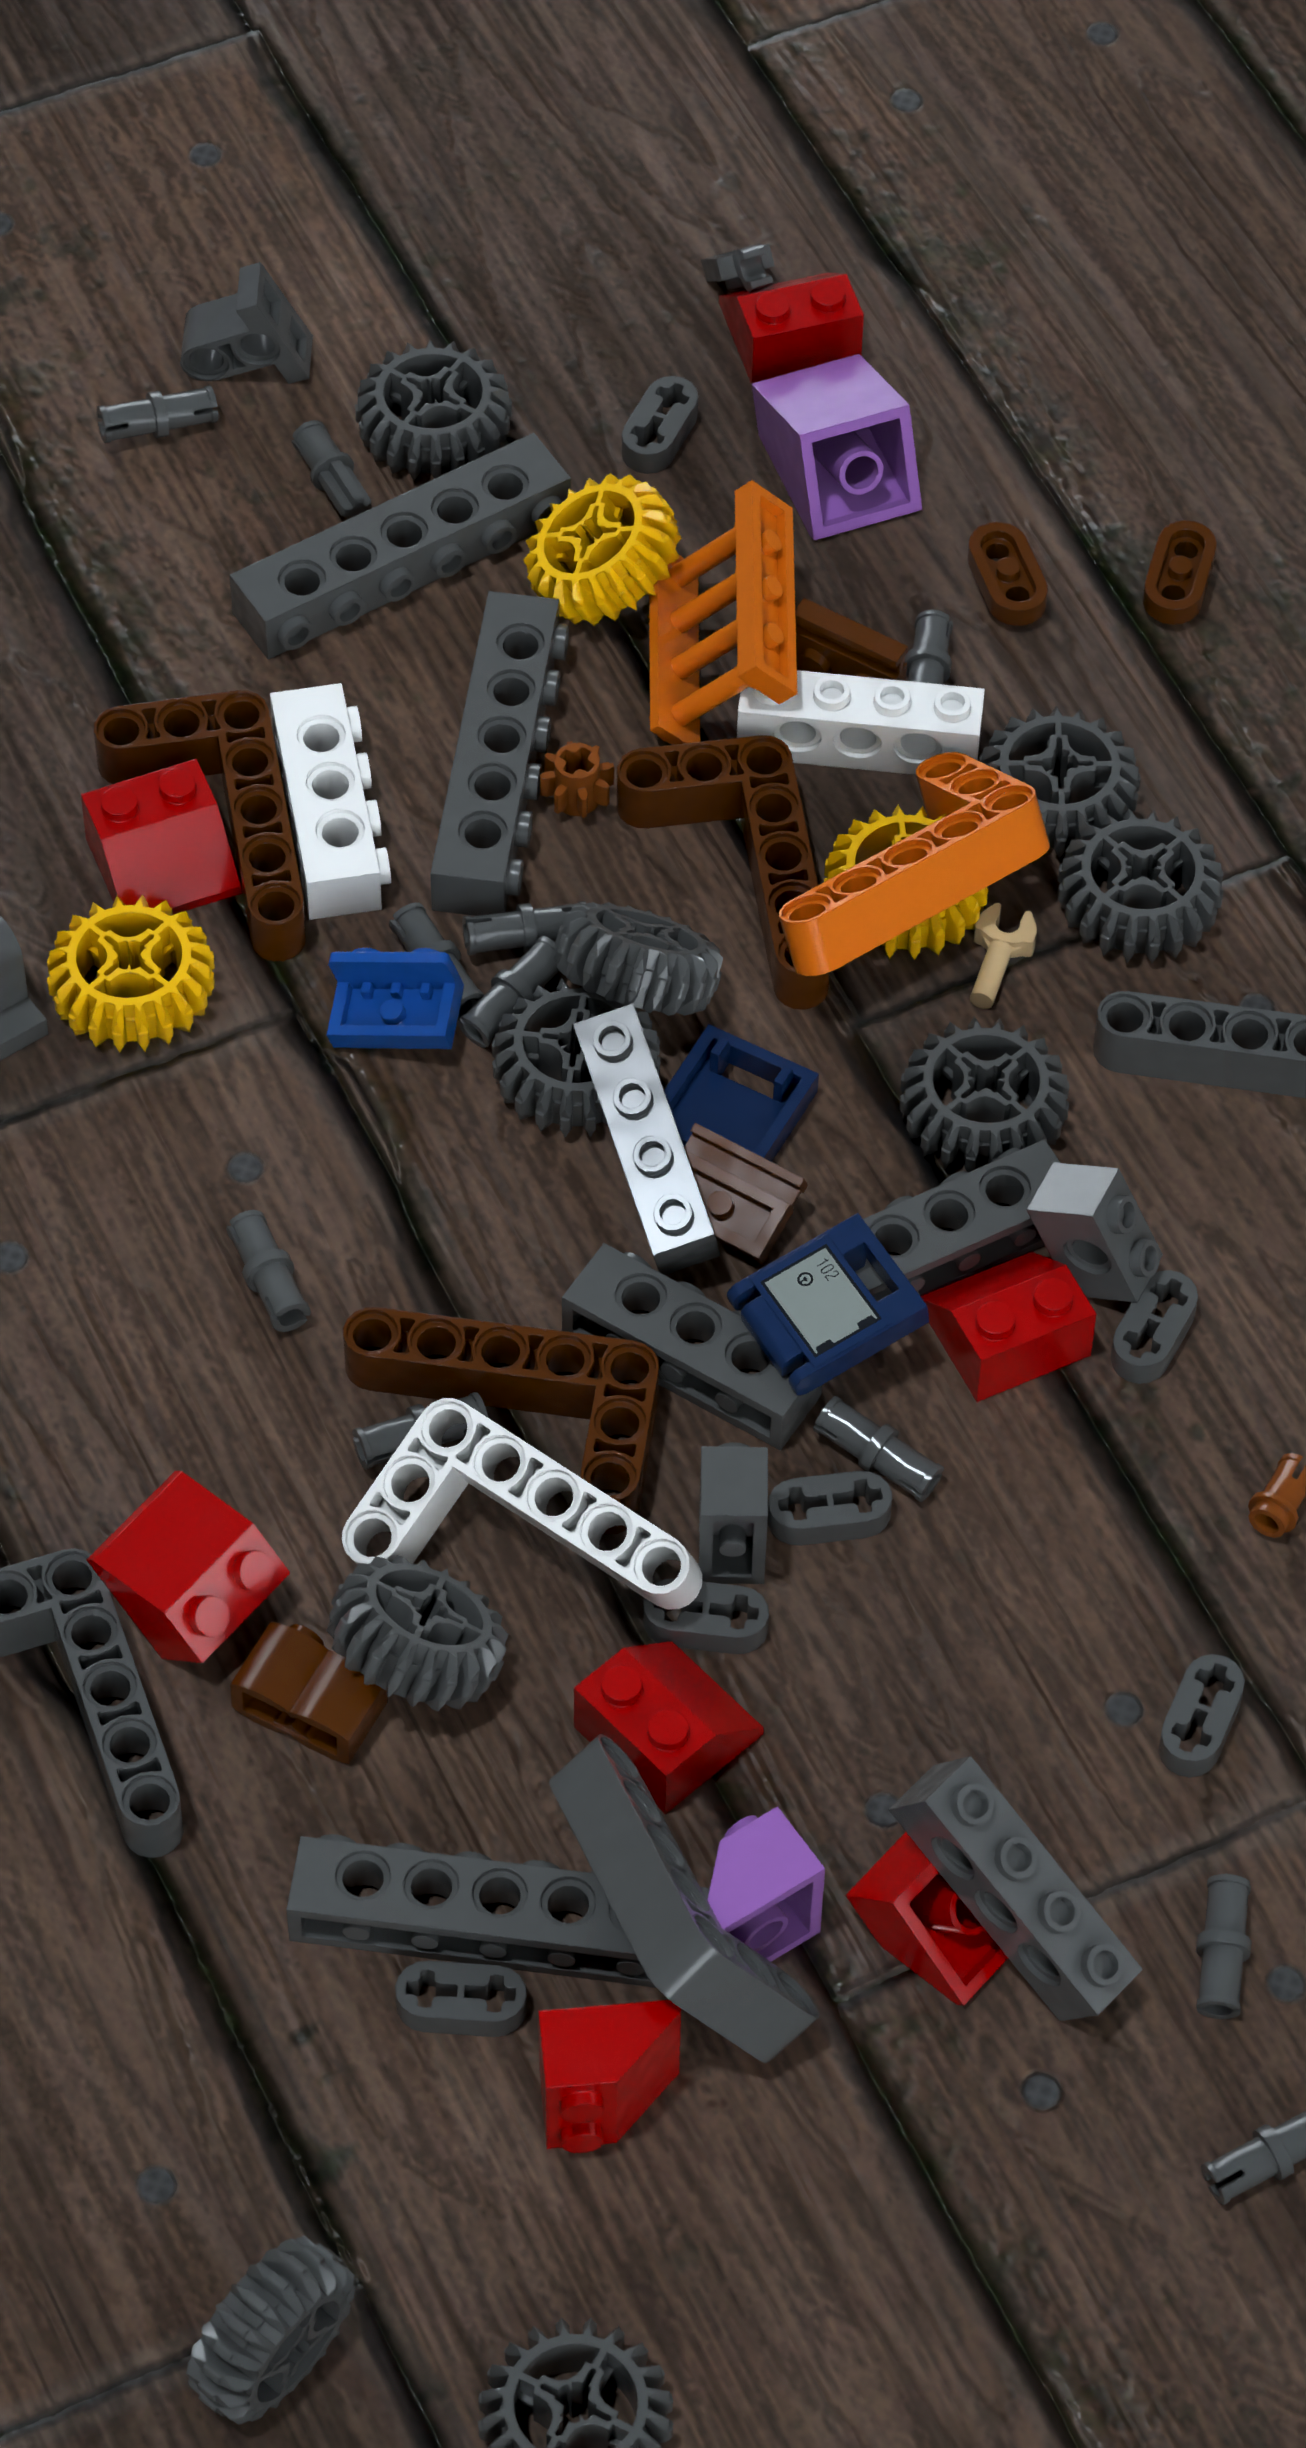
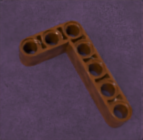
(232, 738)
(726, 781)
(525, 1385)

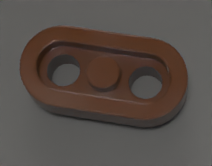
(1173, 581)
(1014, 584)

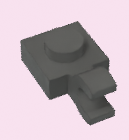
(741, 267)

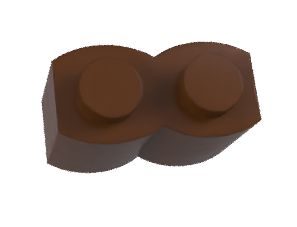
(306, 1692)

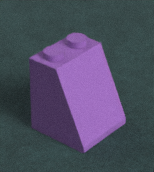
(839, 445)

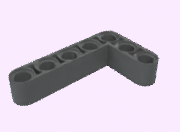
(1148, 1031)
(95, 1676)
(667, 1911)

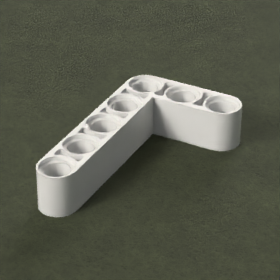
(523, 1494)

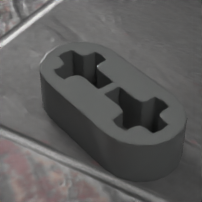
(649, 421)
(1166, 1332)
(829, 1508)
(707, 1622)
(1214, 1720)
(461, 1998)

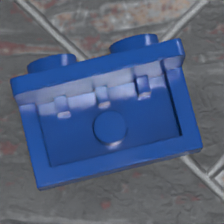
(394, 999)

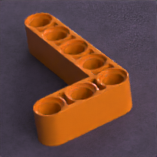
(987, 834)

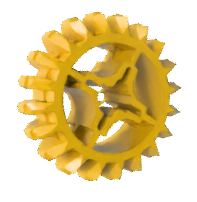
(612, 539)
(880, 833)
(130, 995)

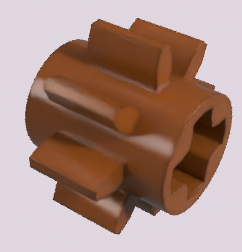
(577, 779)

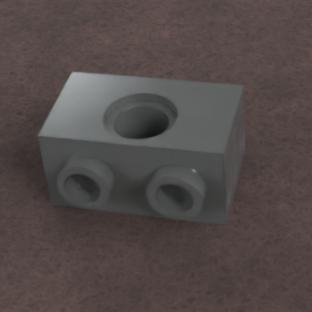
(1096, 1230)
(733, 1513)

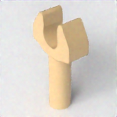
(1000, 948)

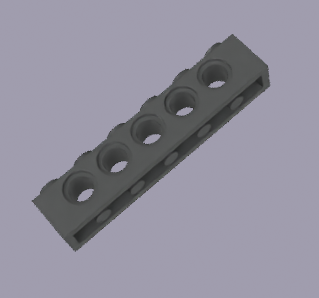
(397, 546)
(497, 754)
(460, 1927)

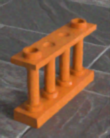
(762, 626)

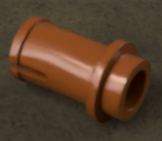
(1276, 1506)

